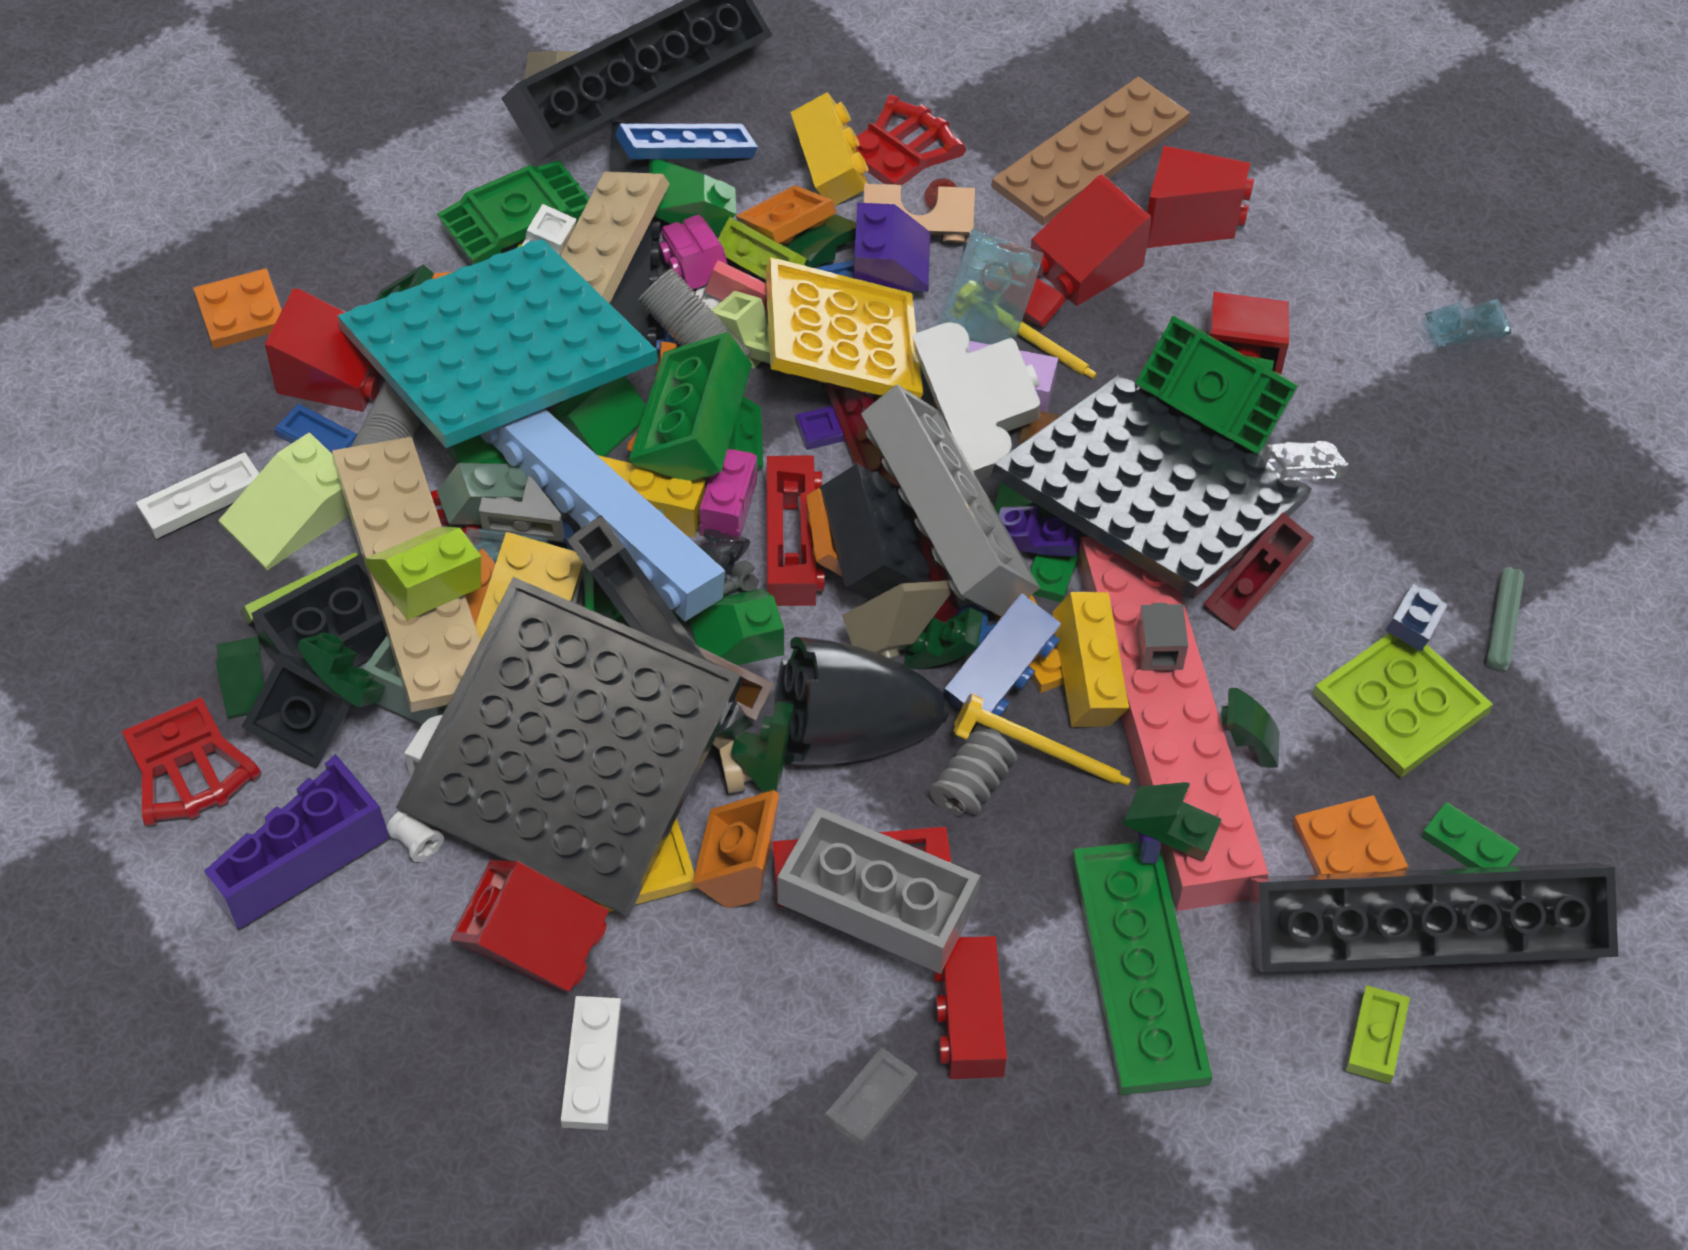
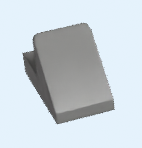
(530, 517)

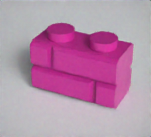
(691, 250)
(729, 494)

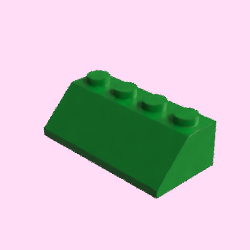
(692, 409)

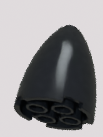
(853, 703)

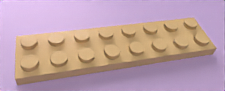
(388, 506)

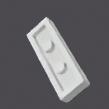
(197, 495)
(591, 1063)

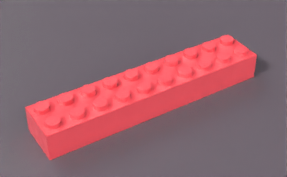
(1177, 737)

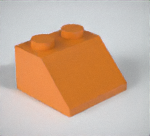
(737, 849)

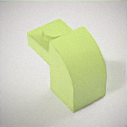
(749, 321)

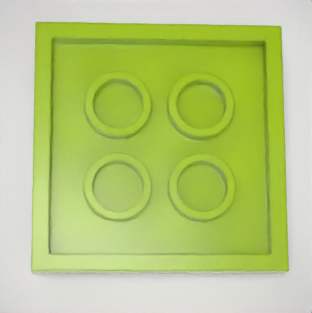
(1402, 701)

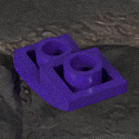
(1040, 533)

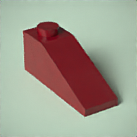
(1260, 571)

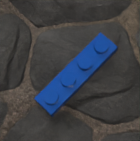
(685, 141)

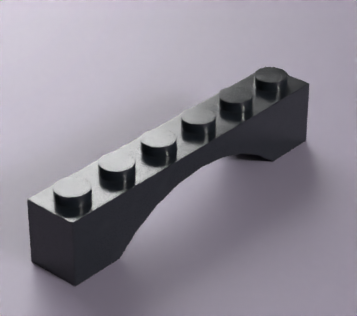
(641, 603)

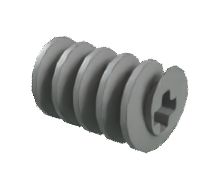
(973, 772)

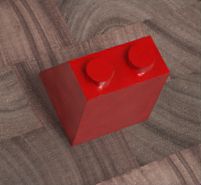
(1197, 198)
(1093, 241)
(1251, 326)
(316, 358)
(531, 924)

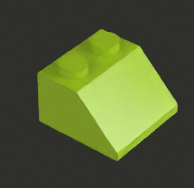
(428, 570)

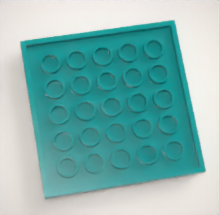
(496, 341)

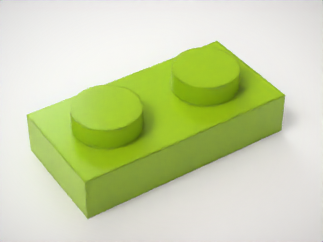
(1378, 1034)

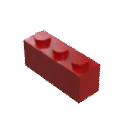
(972, 1011)

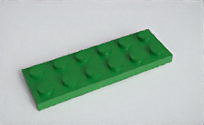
(1140, 970)

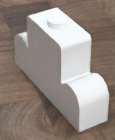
(978, 391)

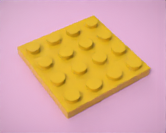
(840, 329)

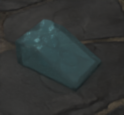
(991, 287)

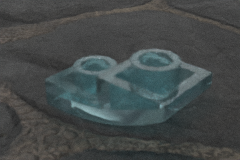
(1458, 325)

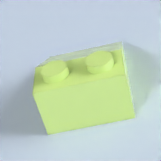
(287, 503)

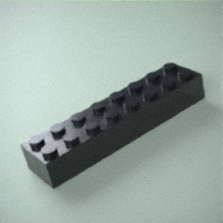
(632, 70)
(1433, 917)

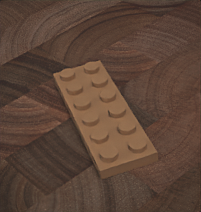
(1092, 145)

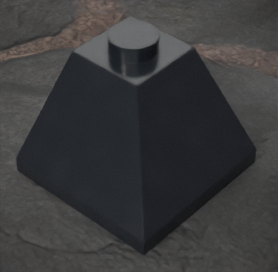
(298, 711)

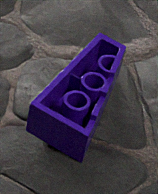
(297, 845)

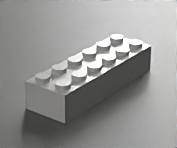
(948, 501)

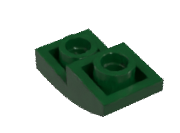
(821, 242)
(945, 642)
(334, 666)
(1251, 727)

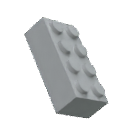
(878, 889)

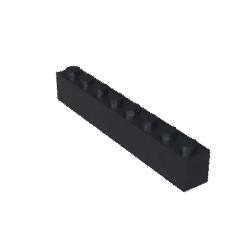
(639, 273)

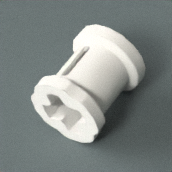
(415, 835)

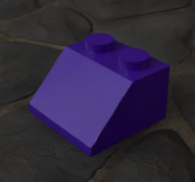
(891, 248)

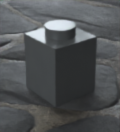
(1162, 637)

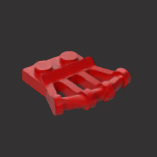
(895, 161)
(174, 740)

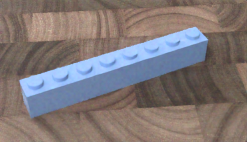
(590, 488)

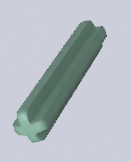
(1505, 619)

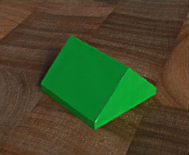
(603, 415)

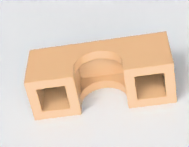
(950, 217)

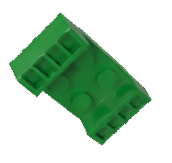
(504, 208)
(1217, 385)

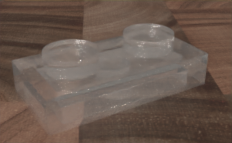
(1305, 460)
(871, 1097)

